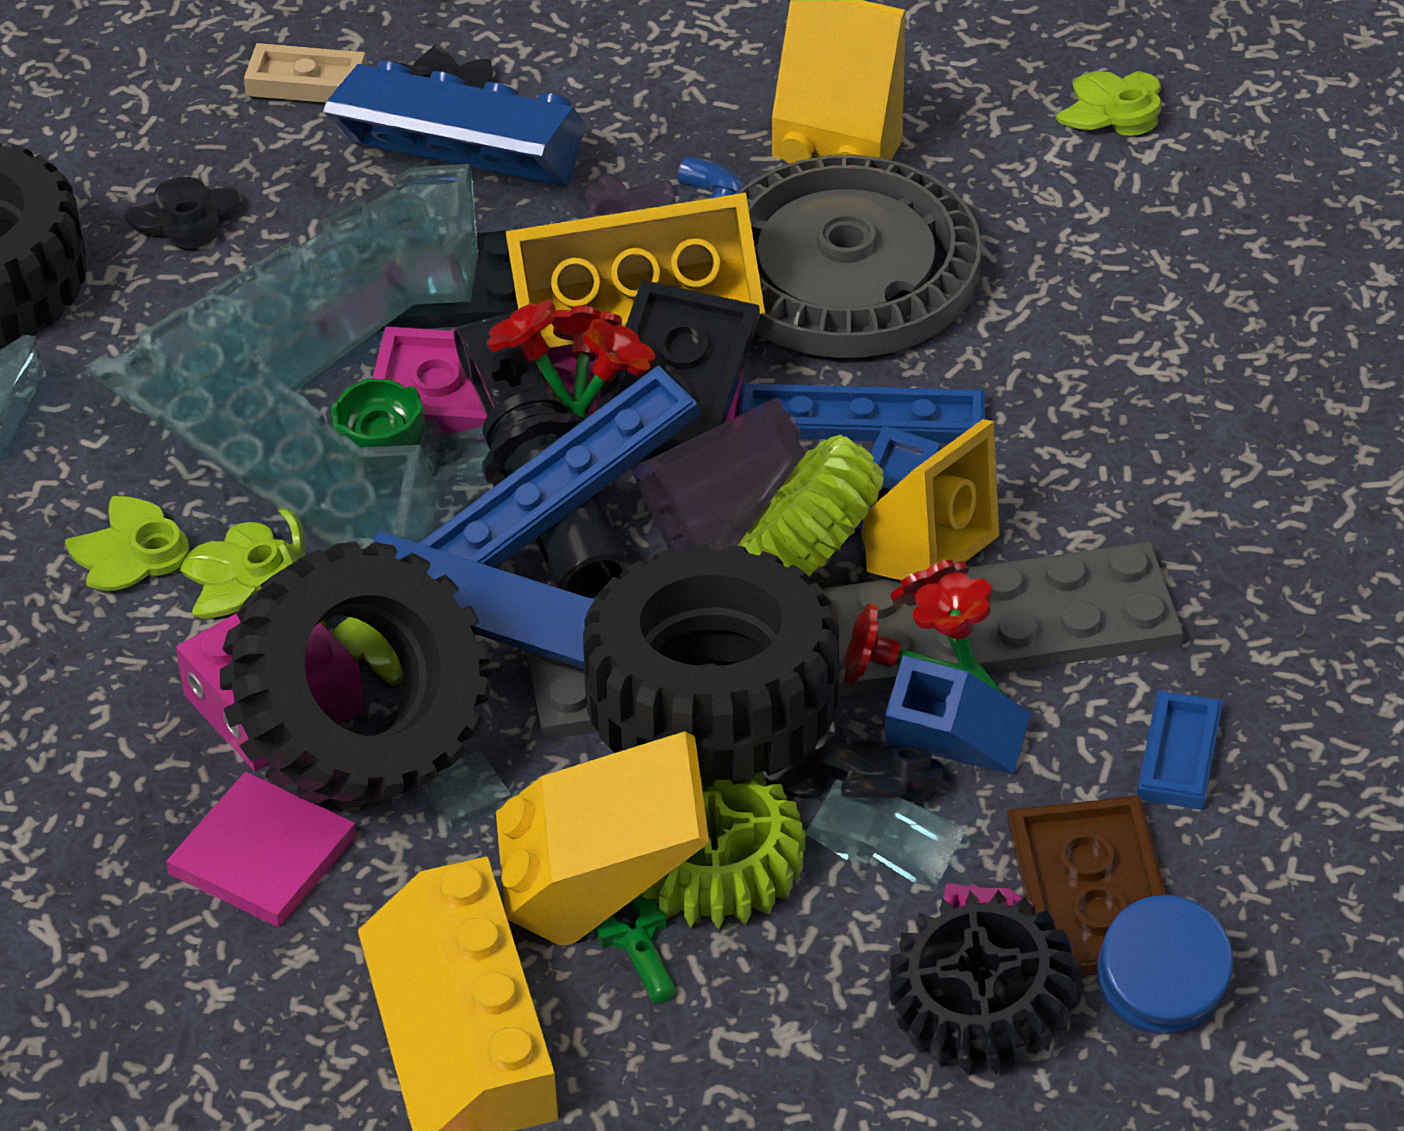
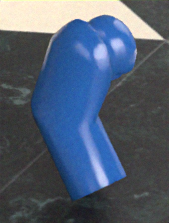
(709, 177)

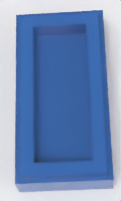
(1180, 750)

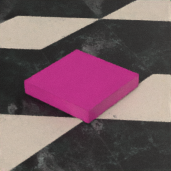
(261, 849)

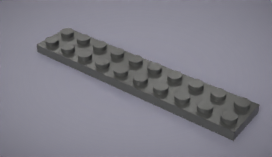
(1039, 617)

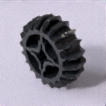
(1026, 986)

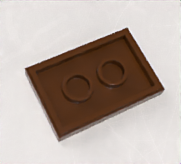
(1085, 866)

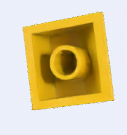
(937, 510)

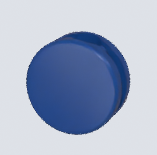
(1164, 964)

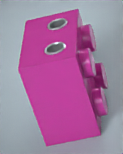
(329, 669)

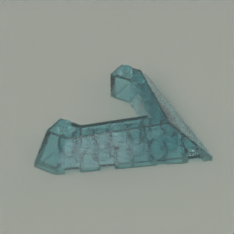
(234, 360)

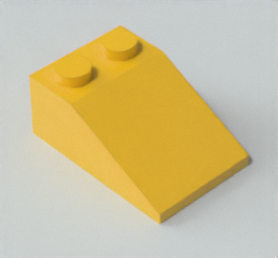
(840, 81)
(599, 836)

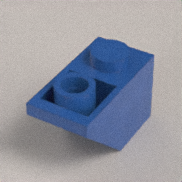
(954, 716)

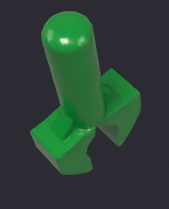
(640, 946)

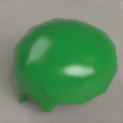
(379, 414)

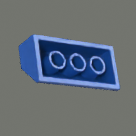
(459, 122)

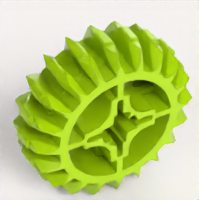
(817, 505)
(755, 857)

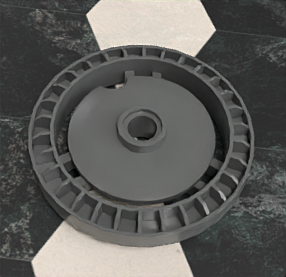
(848, 237)

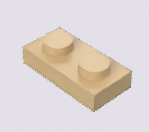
(298, 71)

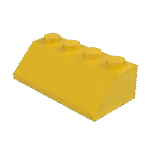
(604, 258)
(458, 1005)

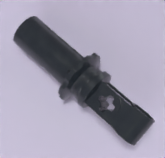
(517, 427)

